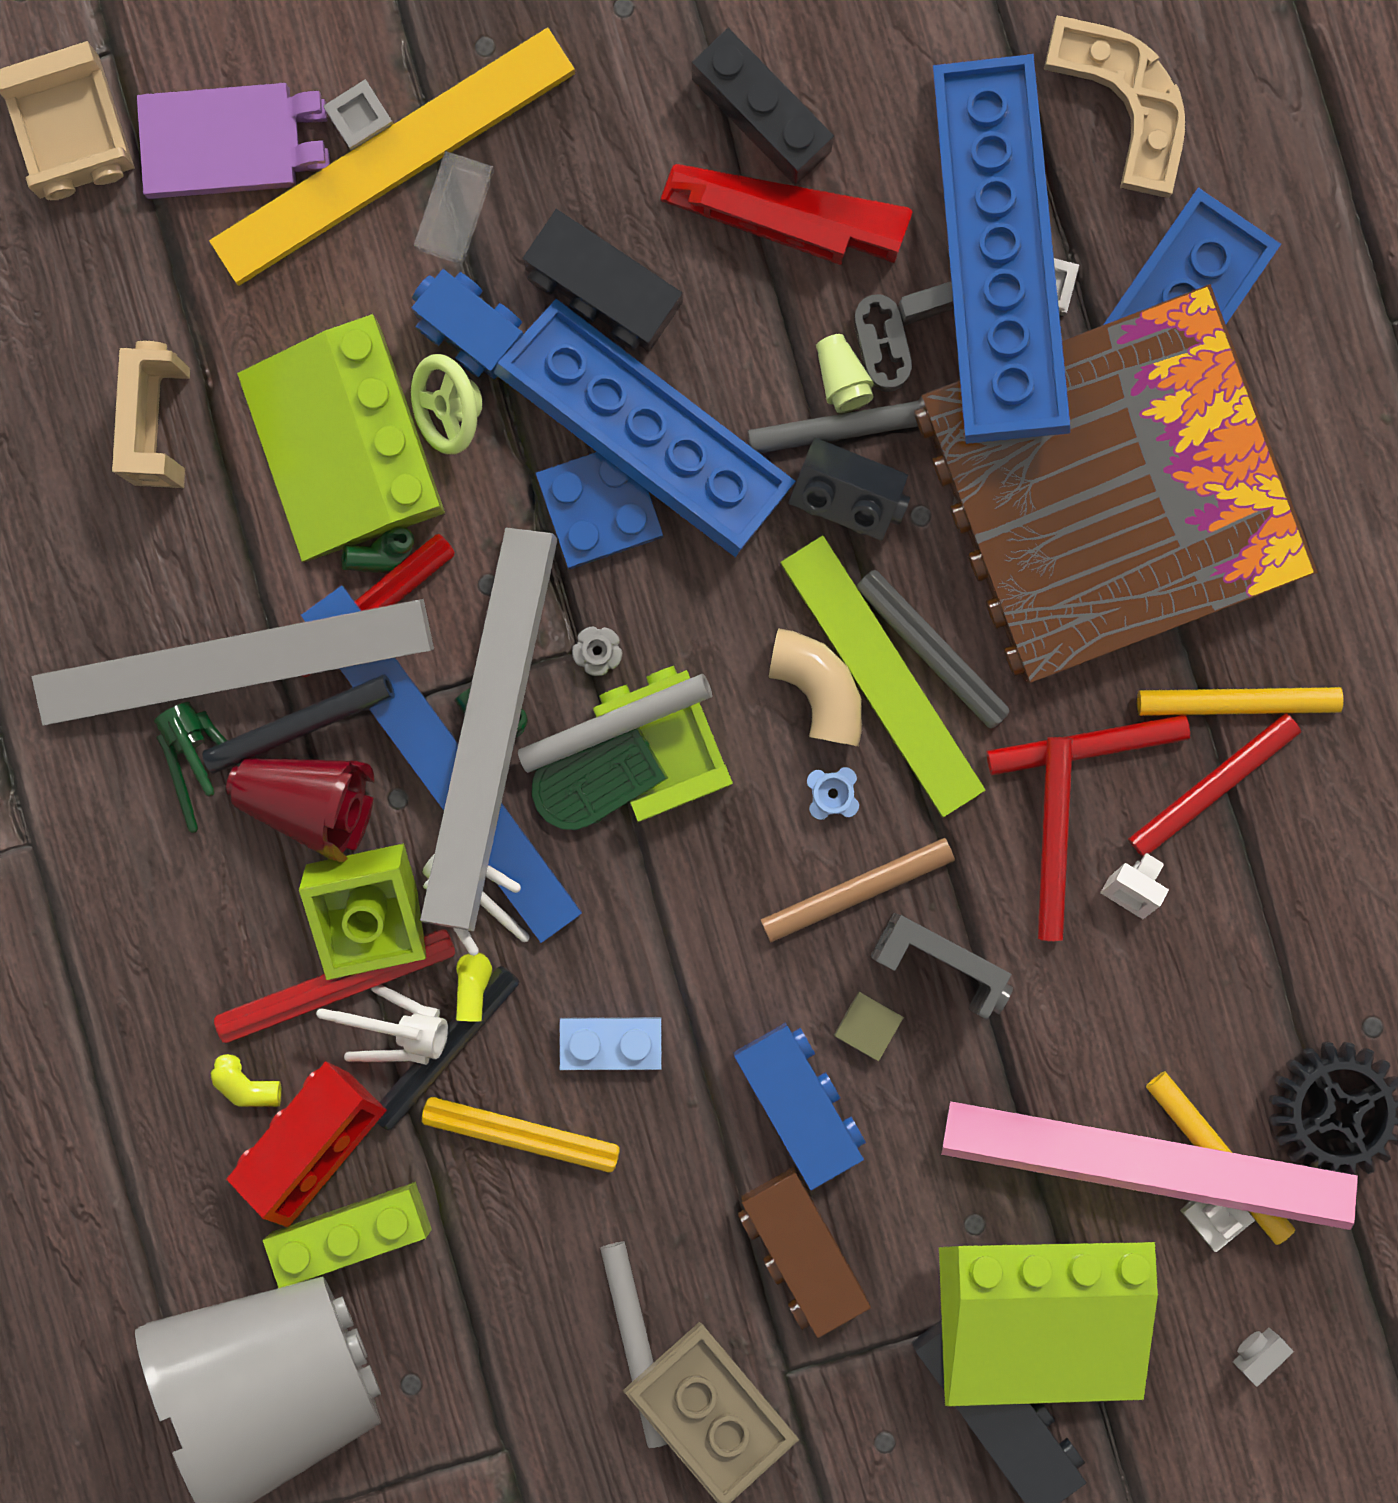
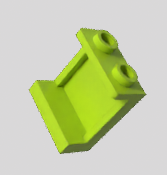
(679, 743)

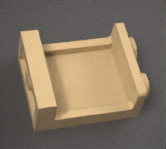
(65, 121)
(137, 415)

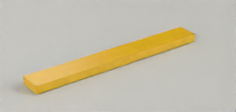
(392, 156)

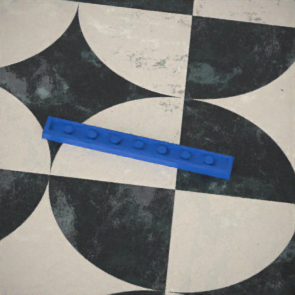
(432, 755)

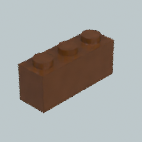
(803, 1253)

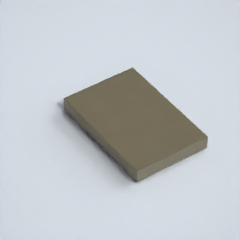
(711, 1415)

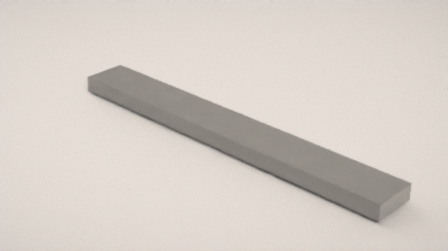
(233, 662)
(489, 729)

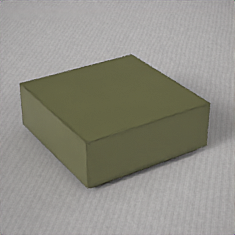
(868, 1026)

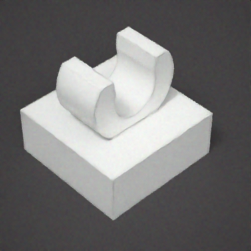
(1136, 886)
(1216, 1223)

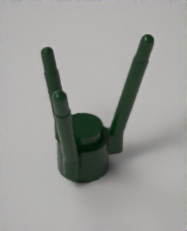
(181, 733)

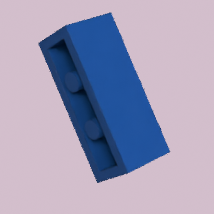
(800, 1104)

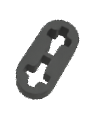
(894, 341)

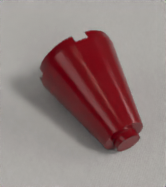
(307, 800)

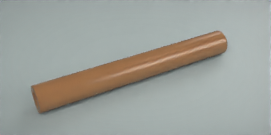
(857, 890)

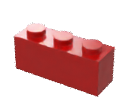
(305, 1144)

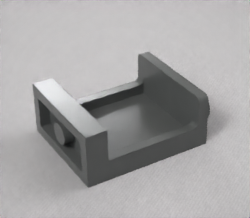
(993, 980)

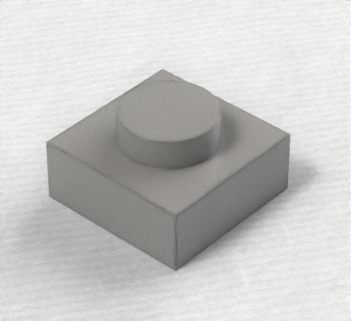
(358, 115)
(1261, 1355)

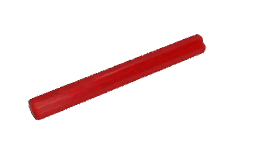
(322, 992)

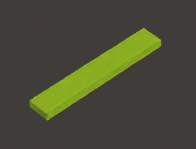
(882, 676)

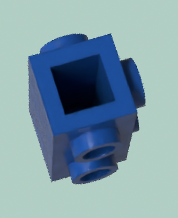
(455, 313)

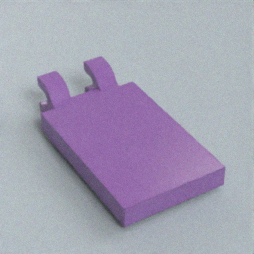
(227, 139)

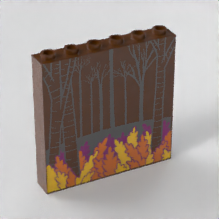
(1138, 514)

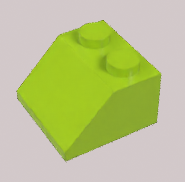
(364, 911)

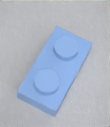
(610, 1043)

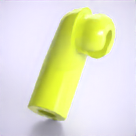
(472, 980)
(239, 1089)

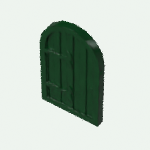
(596, 781)

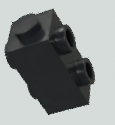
(850, 490)

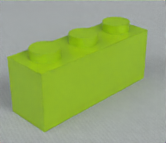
(347, 1235)

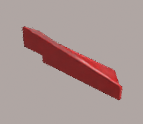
(790, 214)

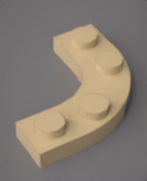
(1143, 86)

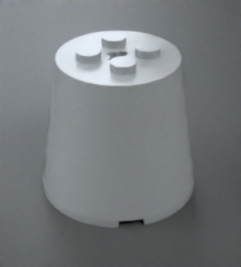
(259, 1388)

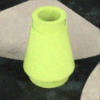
(843, 375)

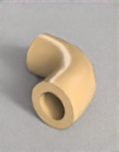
(824, 682)

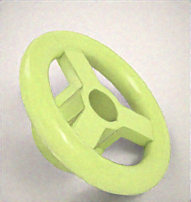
(454, 402)

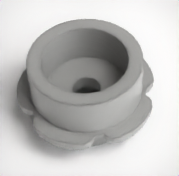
(597, 664)

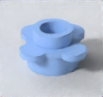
(843, 783)

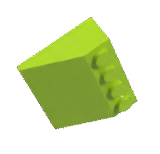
(340, 439)
(1046, 1322)

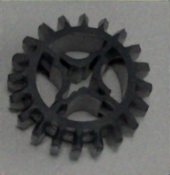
(1317, 1070)

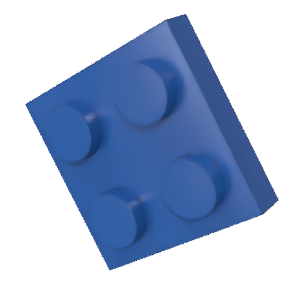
(597, 509)

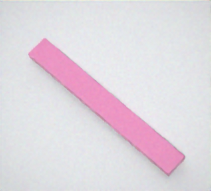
(1151, 1165)

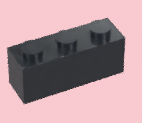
(762, 106)
(601, 282)

